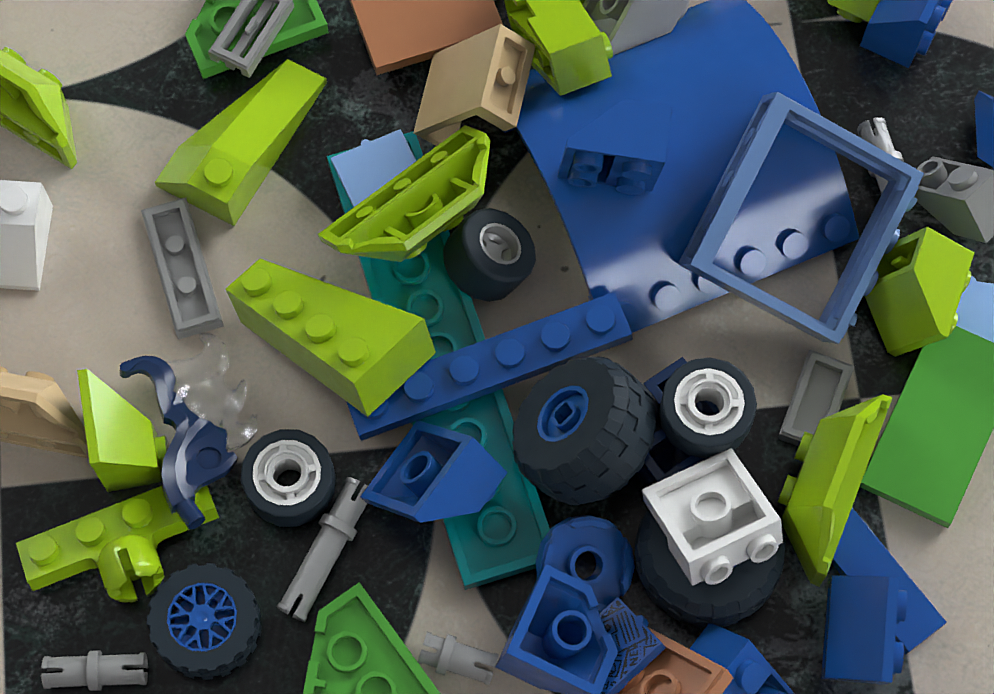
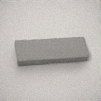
(182, 268)

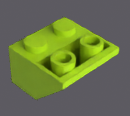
(919, 290)

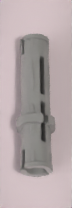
(325, 550)

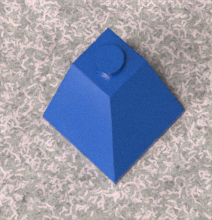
(435, 475)

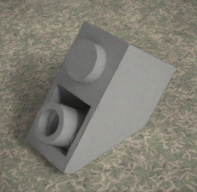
(958, 197)

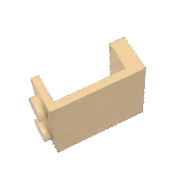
(475, 78)

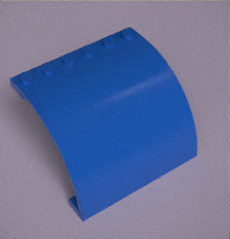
(714, 78)

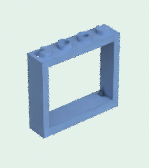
(876, 240)

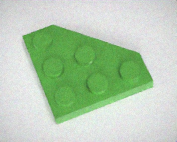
(303, 24)
(361, 652)

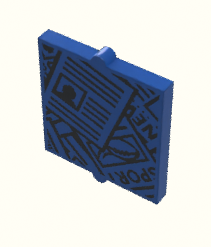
(634, 643)

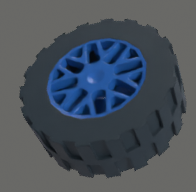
(204, 621)

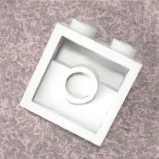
(714, 518)

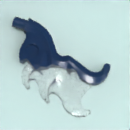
(205, 421)

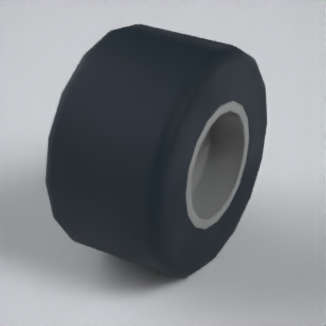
(489, 255)

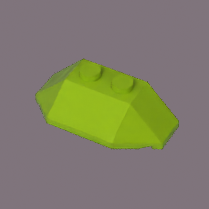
(35, 108)
(417, 202)
(828, 482)

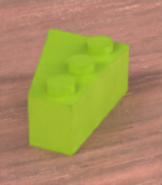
(567, 42)

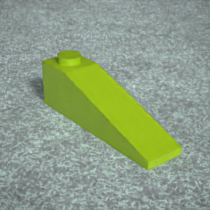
(236, 150)

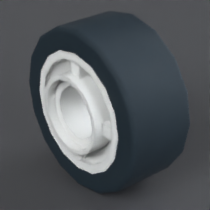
(710, 381)
(282, 452)

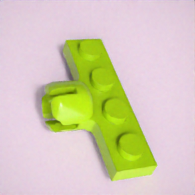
(114, 540)

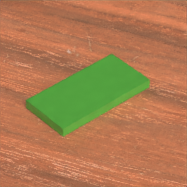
(937, 428)

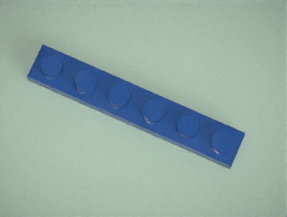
(499, 363)

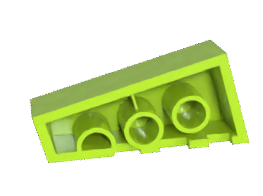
(333, 334)

